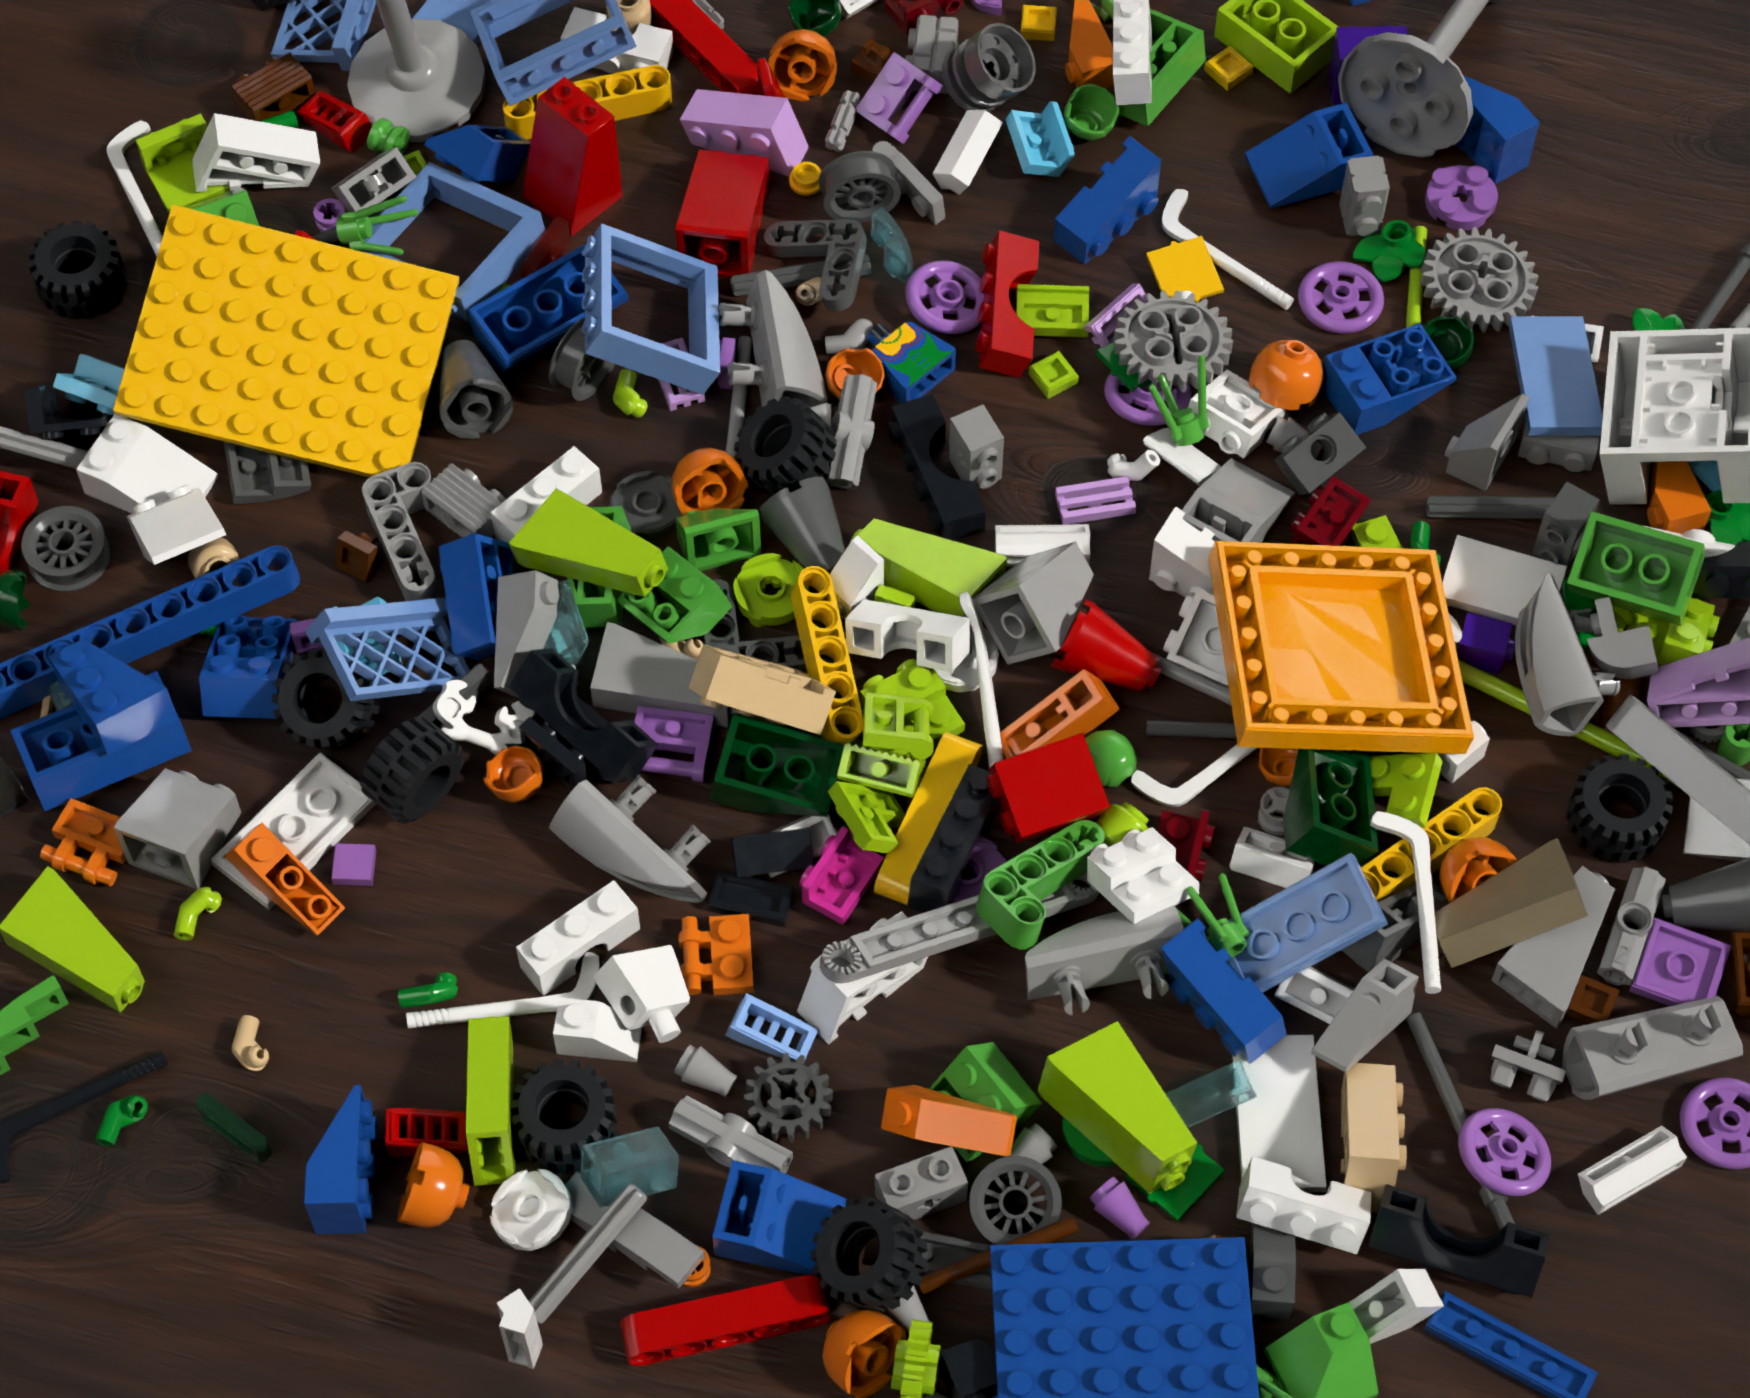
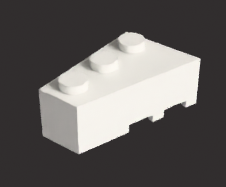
(254, 153)
(1182, 557)
(831, 1003)

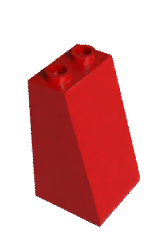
(572, 157)
(724, 210)

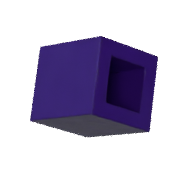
(1485, 643)

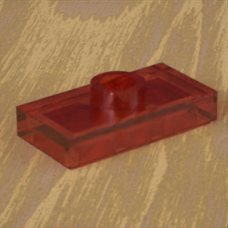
(548, 248)

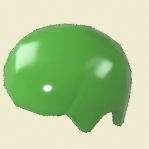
(1091, 112)
(1112, 756)

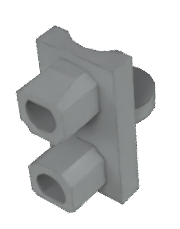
(1544, 1076)

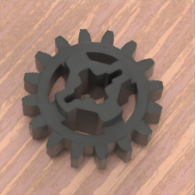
(790, 1114)

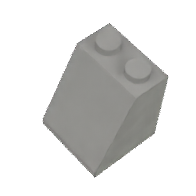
(1035, 602)
(178, 827)

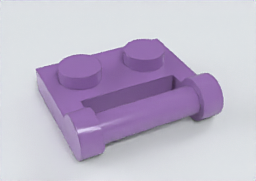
(891, 92)
(677, 733)

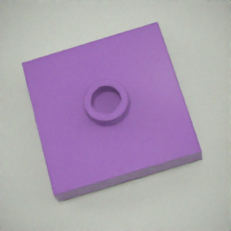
(1678, 965)

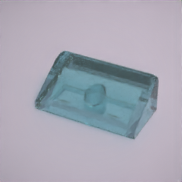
(568, 632)
(1212, 1094)

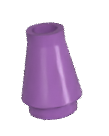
(1119, 1207)

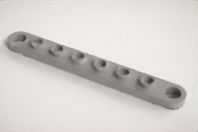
(928, 935)

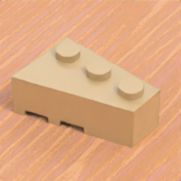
(761, 689)
(1372, 1129)

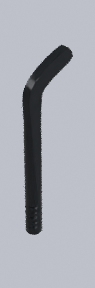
(73, 1099)

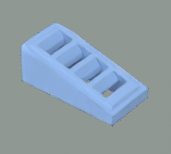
(777, 1018)

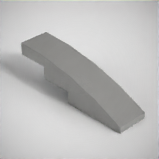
(642, 1239)

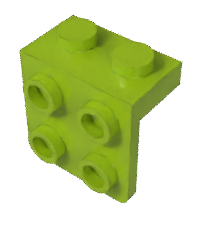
(168, 162)

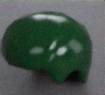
(815, 15)
(1452, 339)
(12, 599)

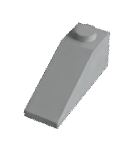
(523, 621)

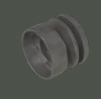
(988, 68)

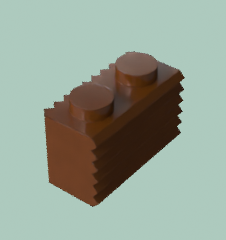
(273, 88)

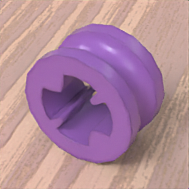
(324, 208)

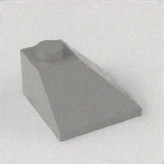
(1486, 444)

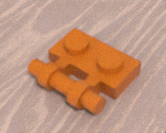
(91, 830)
(730, 954)

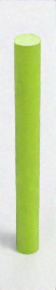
(1415, 290)

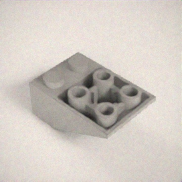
(1237, 504)

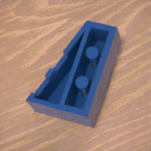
(1111, 205)
(471, 587)
(111, 696)

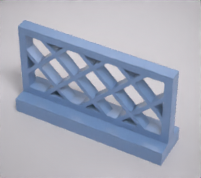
(347, 33)
(382, 624)

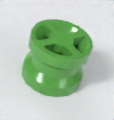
(385, 136)

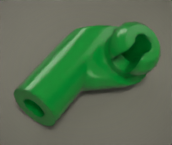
(119, 1115)

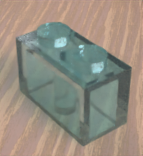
(634, 1158)

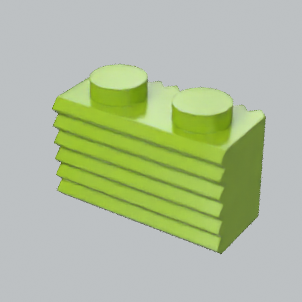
(881, 769)

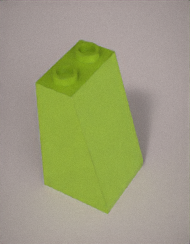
(1119, 1107)

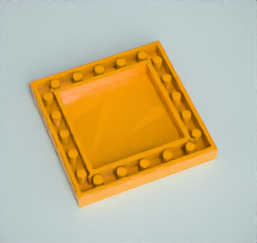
(1338, 648)

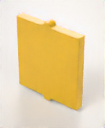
(1185, 268)

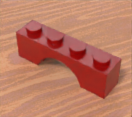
(1004, 338)
(17, 507)

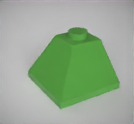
(719, 536)
(1325, 1357)

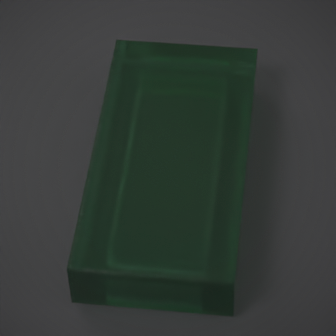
(233, 1128)

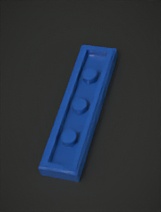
(1509, 1350)

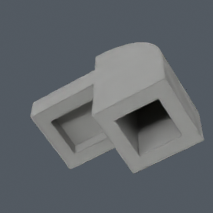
(1624, 652)

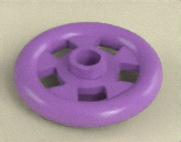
(933, 318)
(1335, 320)
(1122, 402)
(1695, 1111)
(1504, 1152)

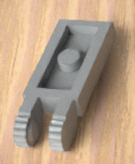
(923, 195)

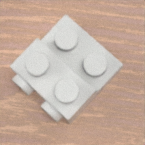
(1236, 414)
(1198, 641)
(1139, 874)

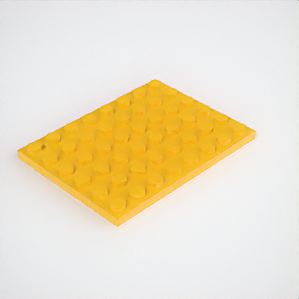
(286, 344)

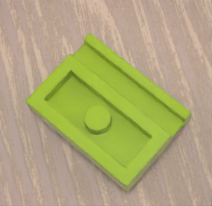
(1054, 309)

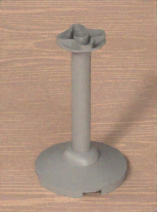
(417, 73)
(1410, 87)

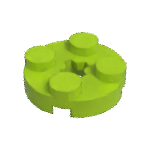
(750, 585)

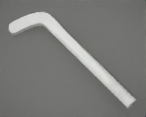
(115, 154)
(1180, 233)
(988, 703)
(1179, 796)
(1421, 856)
(583, 990)

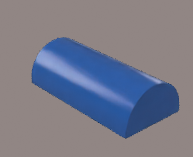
(534, 311)

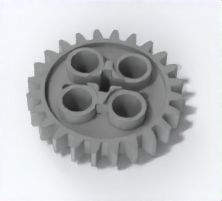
(1479, 279)
(1148, 348)

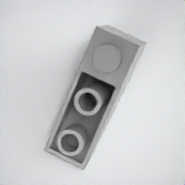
(1368, 1015)

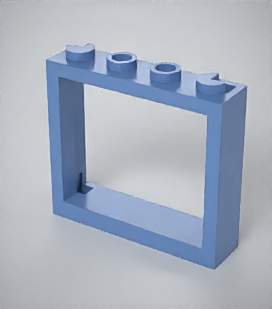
(554, 62)
(521, 221)
(602, 340)

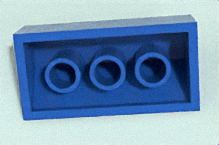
(70, 762)

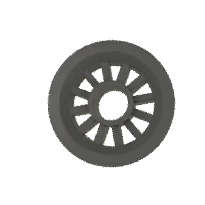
(859, 185)
(574, 368)
(69, 568)
(1009, 1165)

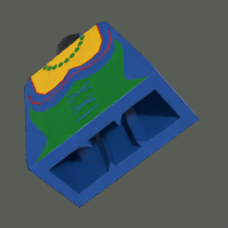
(911, 359)

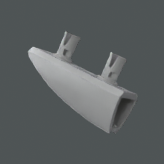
(780, 345)
(1553, 665)
(610, 840)
(1101, 954)
(1649, 1047)

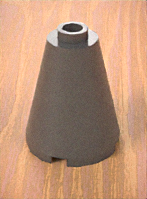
(471, 392)
(806, 523)
(1712, 900)

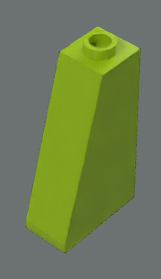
(587, 547)
(932, 566)
(71, 942)
(489, 1099)

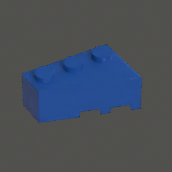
(1221, 995)

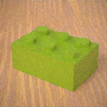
(1278, 38)

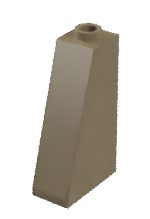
(1511, 907)

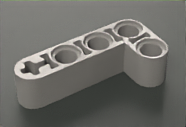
(393, 511)

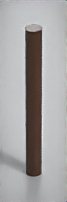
(982, 1260)

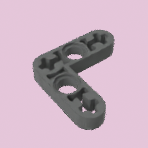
(841, 241)
(749, 648)

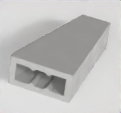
(648, 674)
(1549, 965)

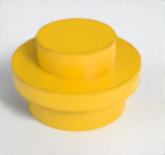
(805, 178)

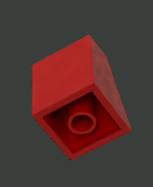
(1047, 789)

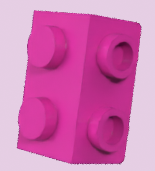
(839, 877)

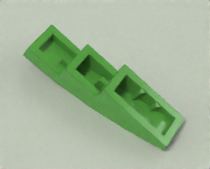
(20, 1015)

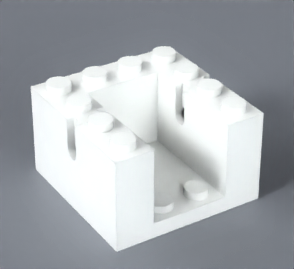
(1676, 401)

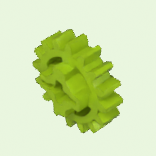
(916, 1362)

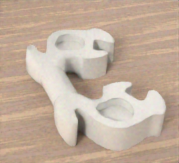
(451, 706)

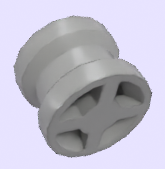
(1273, 801)

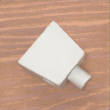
(645, 989)

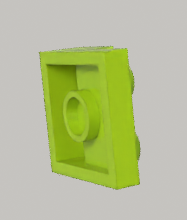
(1680, 642)
(919, 683)

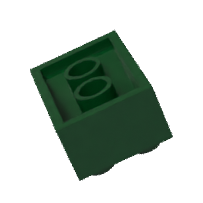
(775, 769)
(1330, 806)

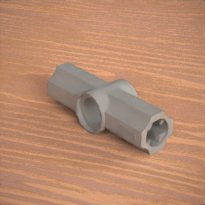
(852, 431)
(1626, 944)
(727, 1136)

